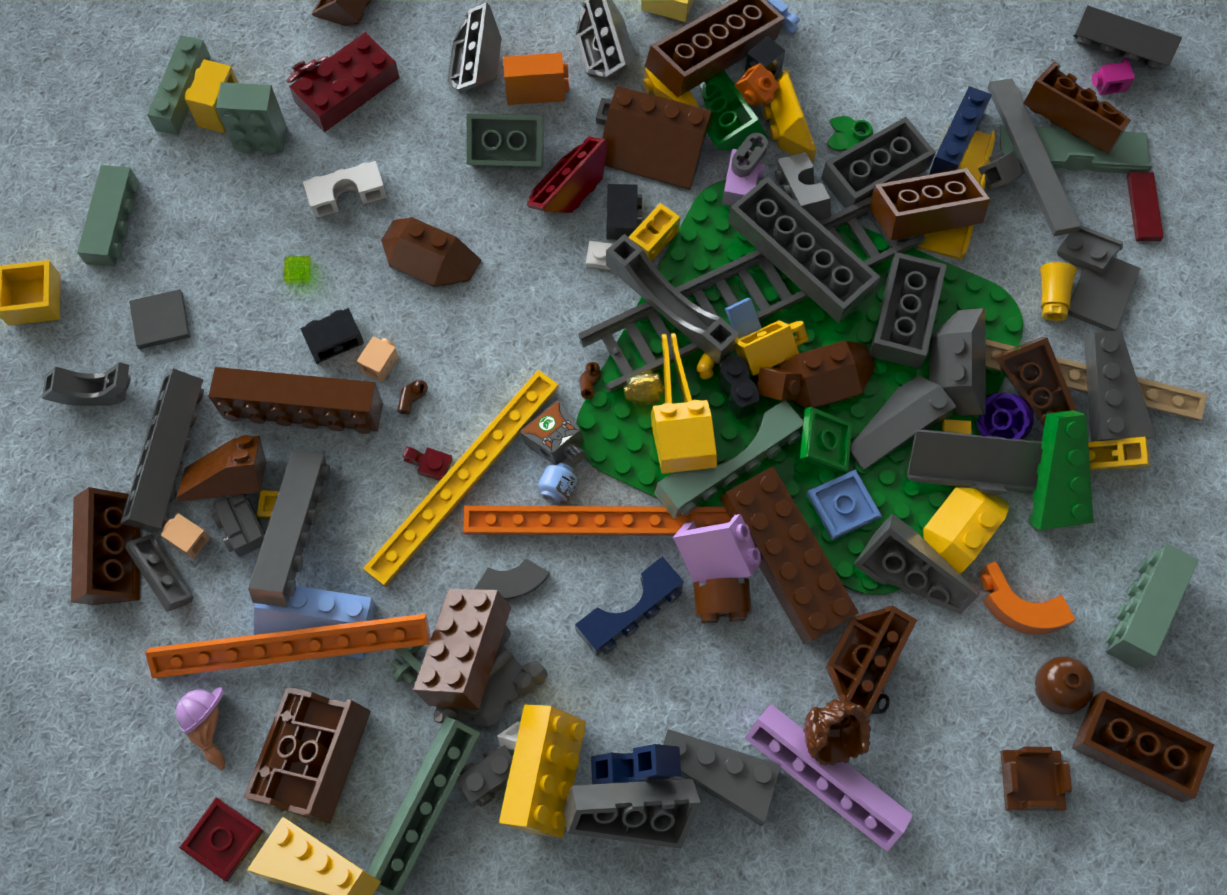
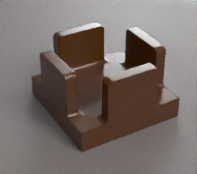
(1035, 779)

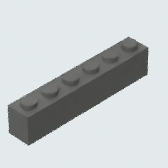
(162, 451)
(289, 529)

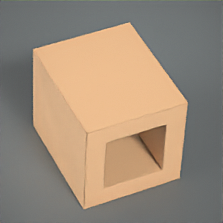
(378, 358)
(185, 535)

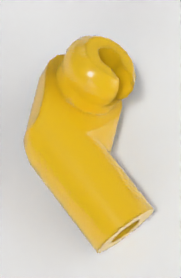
(705, 366)

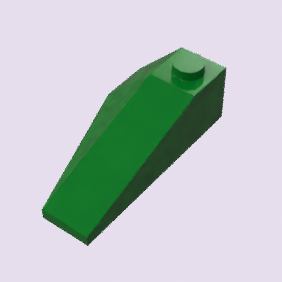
(731, 114)

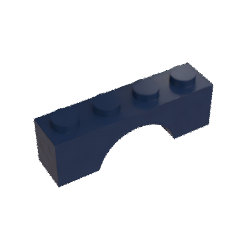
(961, 131)
(603, 628)

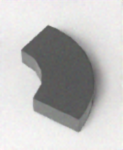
(514, 582)

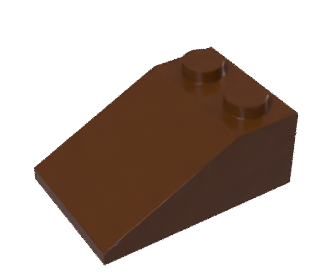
(226, 471)

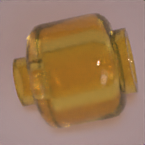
(644, 388)

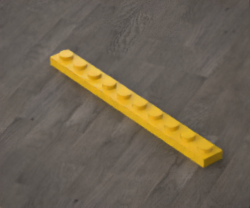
(460, 479)

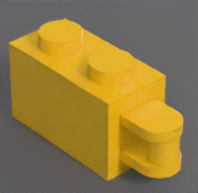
(771, 345)

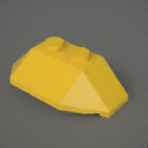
(787, 120)
(964, 525)

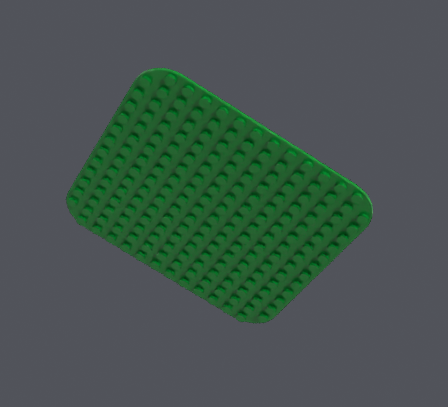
(621, 434)

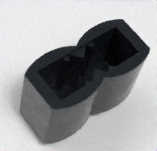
(741, 390)

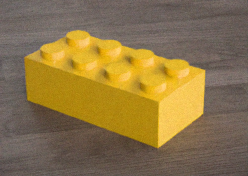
(542, 770)

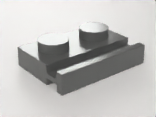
(1090, 249)

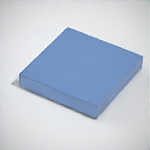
(843, 505)

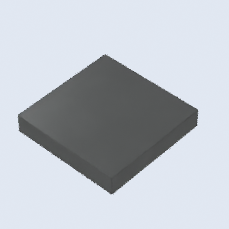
(159, 319)

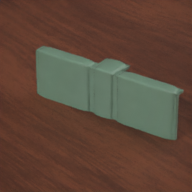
(1076, 154)

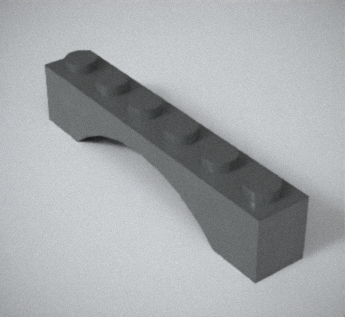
(701, 327)

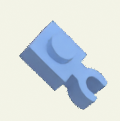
(790, 18)

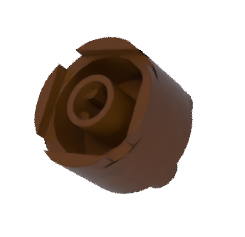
(722, 599)

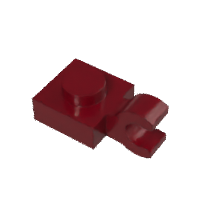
(431, 463)

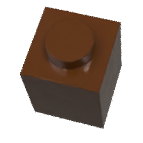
(779, 383)

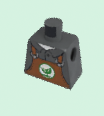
(555, 435)

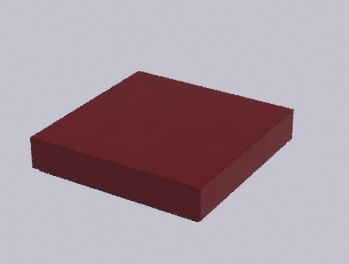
(221, 839)

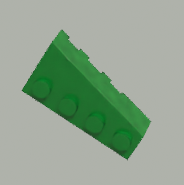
(1064, 475)

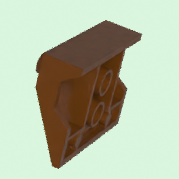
(655, 137)
(308, 754)

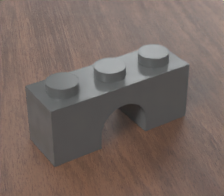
(797, 180)

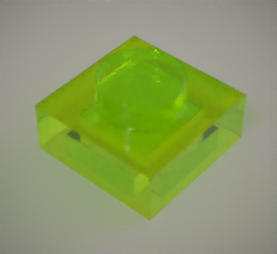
(297, 269)

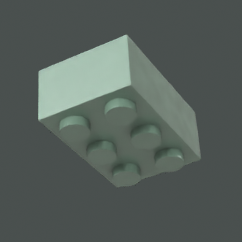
(252, 117)
(505, 140)

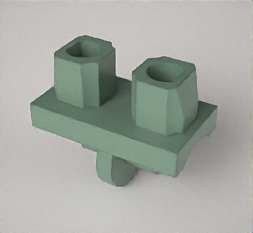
(403, 671)

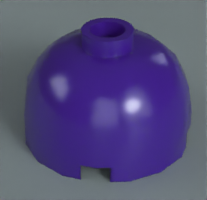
(1006, 417)

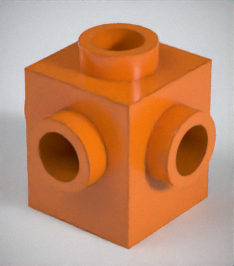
(757, 85)

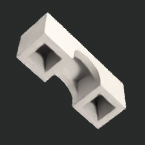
(325, 190)

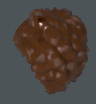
(837, 732)

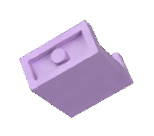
(718, 550)

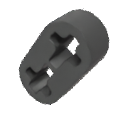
(753, 157)

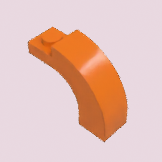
(1021, 614)

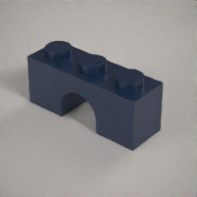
(646, 763)

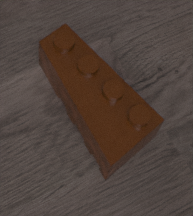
(1037, 377)

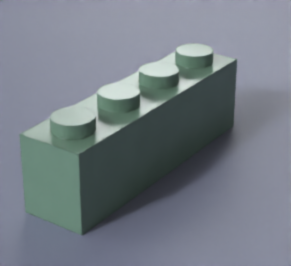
(169, 104)
(108, 215)

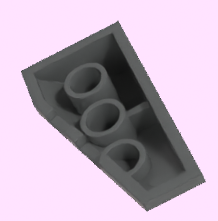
(908, 562)

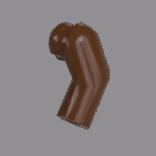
(589, 379)
(410, 394)

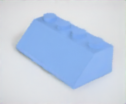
(314, 609)

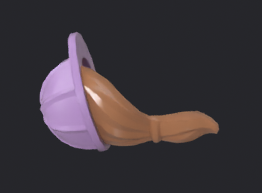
(198, 718)

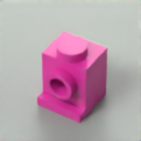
(1113, 78)

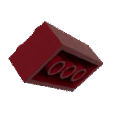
(344, 81)

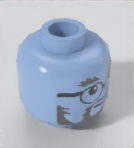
(557, 483)

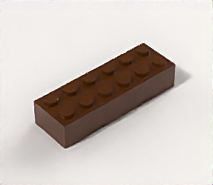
(712, 43)
(296, 399)
(790, 556)

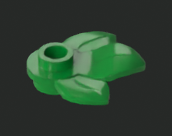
(846, 132)

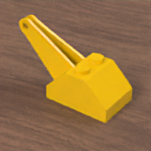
(684, 429)

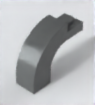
(87, 389)

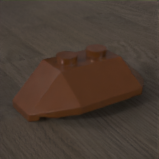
(428, 253)
(831, 373)
(868, 655)

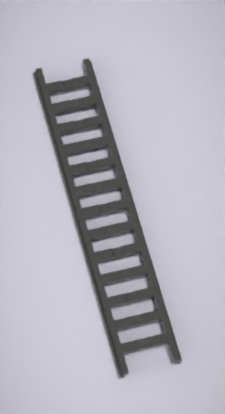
(718, 279)

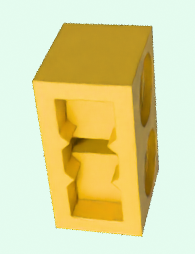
(656, 231)

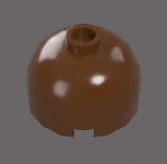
(1064, 685)

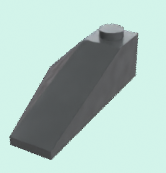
(911, 407)

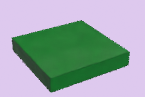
(826, 440)

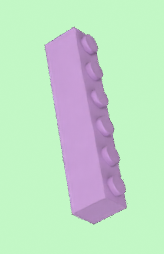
(835, 784)

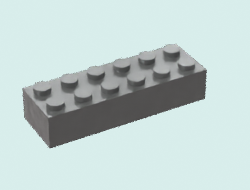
(803, 249)

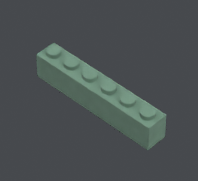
(422, 805)

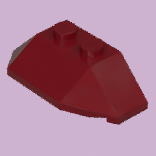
(571, 178)

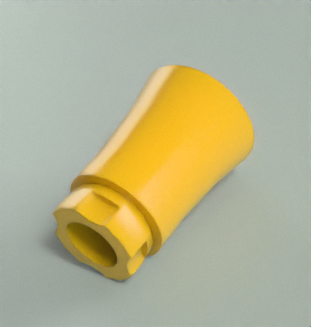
(1056, 289)

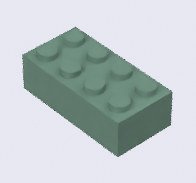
(1150, 606)

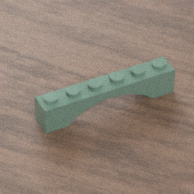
(685, 489)

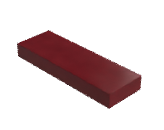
(1144, 206)

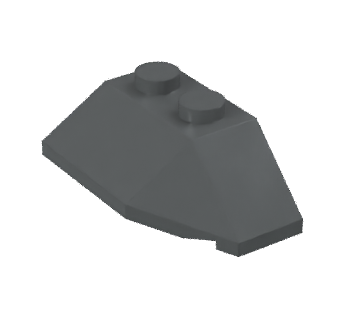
(603, 39)
(475, 50)
(959, 361)

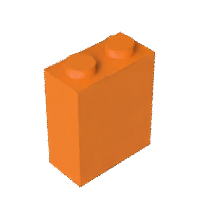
(535, 78)

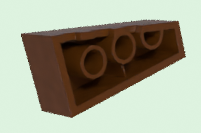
(1076, 109)

